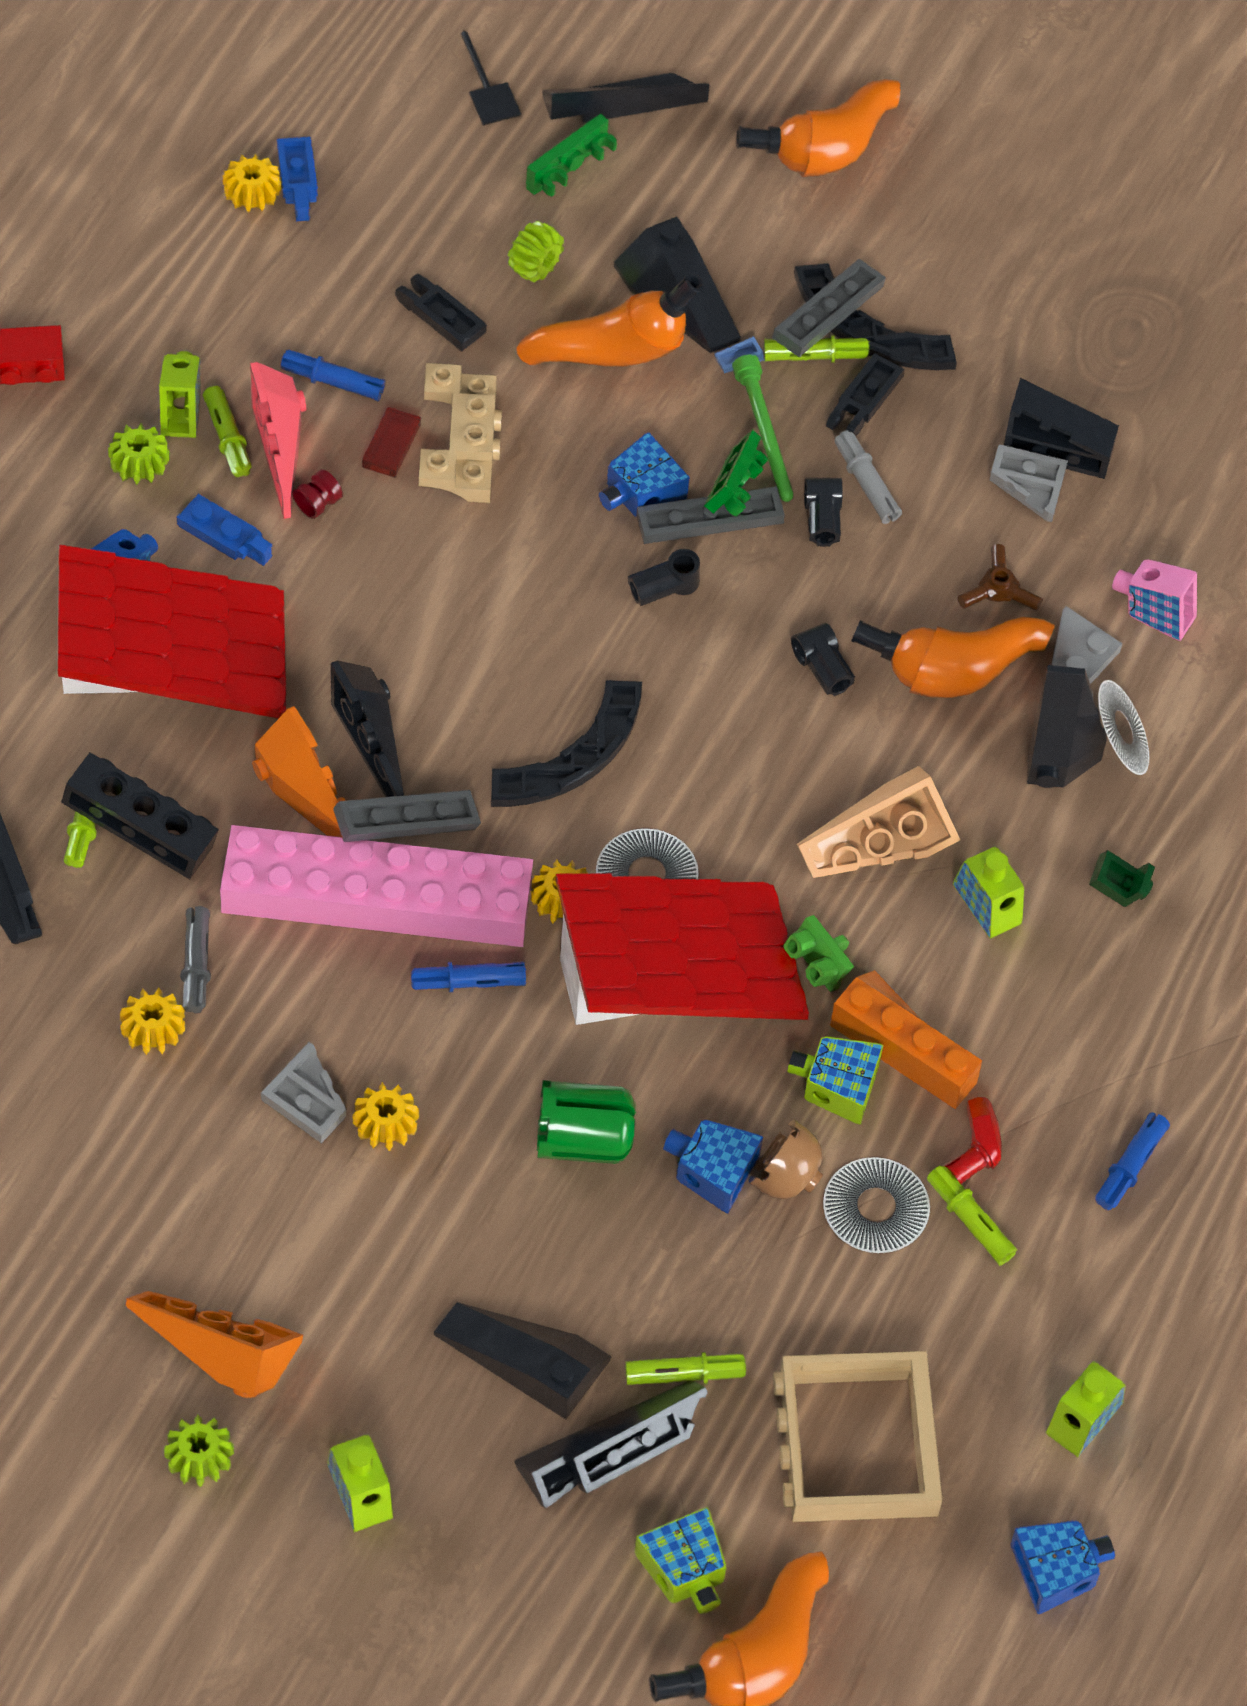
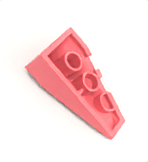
(278, 419)

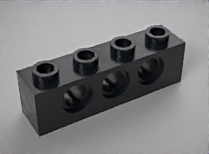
(146, 832)

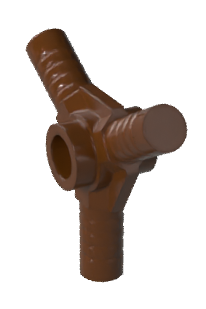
(999, 585)

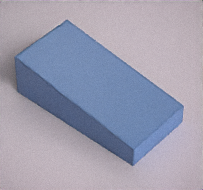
(729, 355)

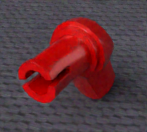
(985, 1139)

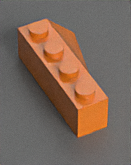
(877, 1014)

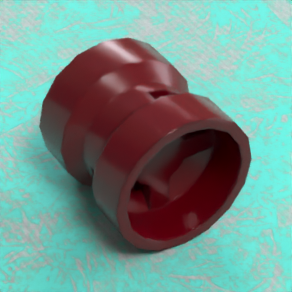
(318, 493)

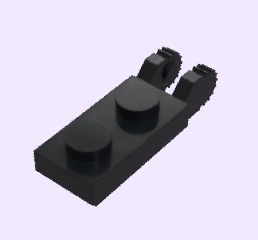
(442, 312)
(866, 393)

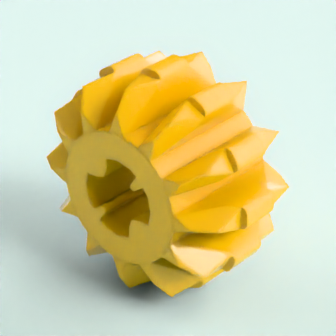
(252, 183)
(545, 890)
(152, 1021)
(371, 1112)

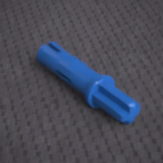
(333, 374)
(469, 976)
(1125, 1171)

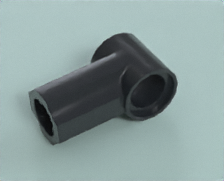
(824, 503)
(665, 578)
(820, 651)

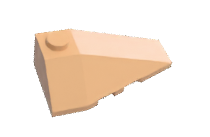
(886, 826)

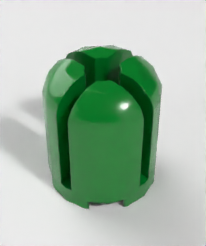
(585, 1122)

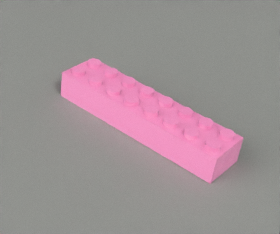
(376, 886)

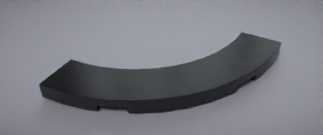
(902, 349)
(578, 761)

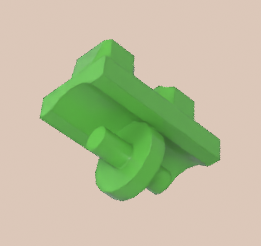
(823, 953)

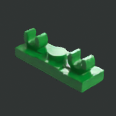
(569, 156)
(739, 466)

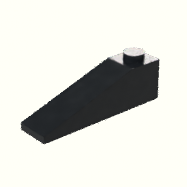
(660, 262)
(365, 713)
(1066, 729)
(534, 1358)

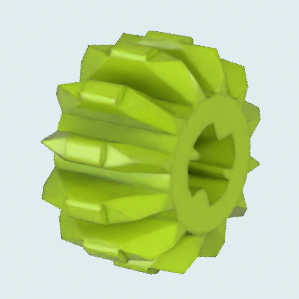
(535, 251)
(138, 453)
(204, 1463)

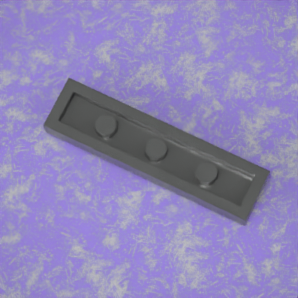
(828, 307)
(692, 519)
(406, 815)

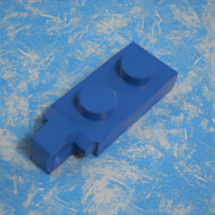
(297, 174)
(224, 531)

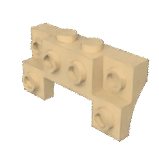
(468, 462)

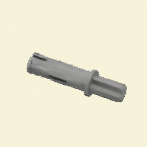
(861, 466)

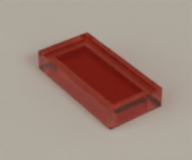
(391, 442)

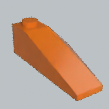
(293, 772)
(227, 1350)

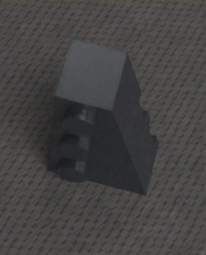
(1061, 430)

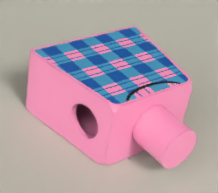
(1160, 596)

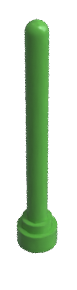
(748, 372)

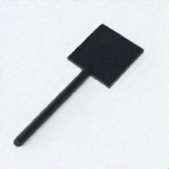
(491, 102)

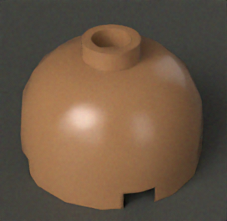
(789, 1164)

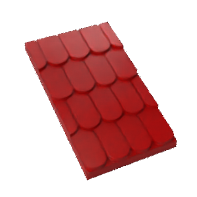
(169, 633)
(675, 949)

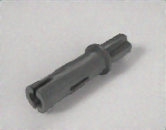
(195, 971)

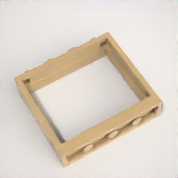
(856, 1368)

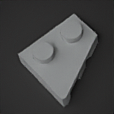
(1029, 478)
(1083, 645)
(306, 1095)

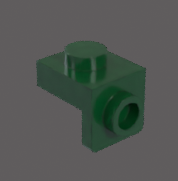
(1120, 879)

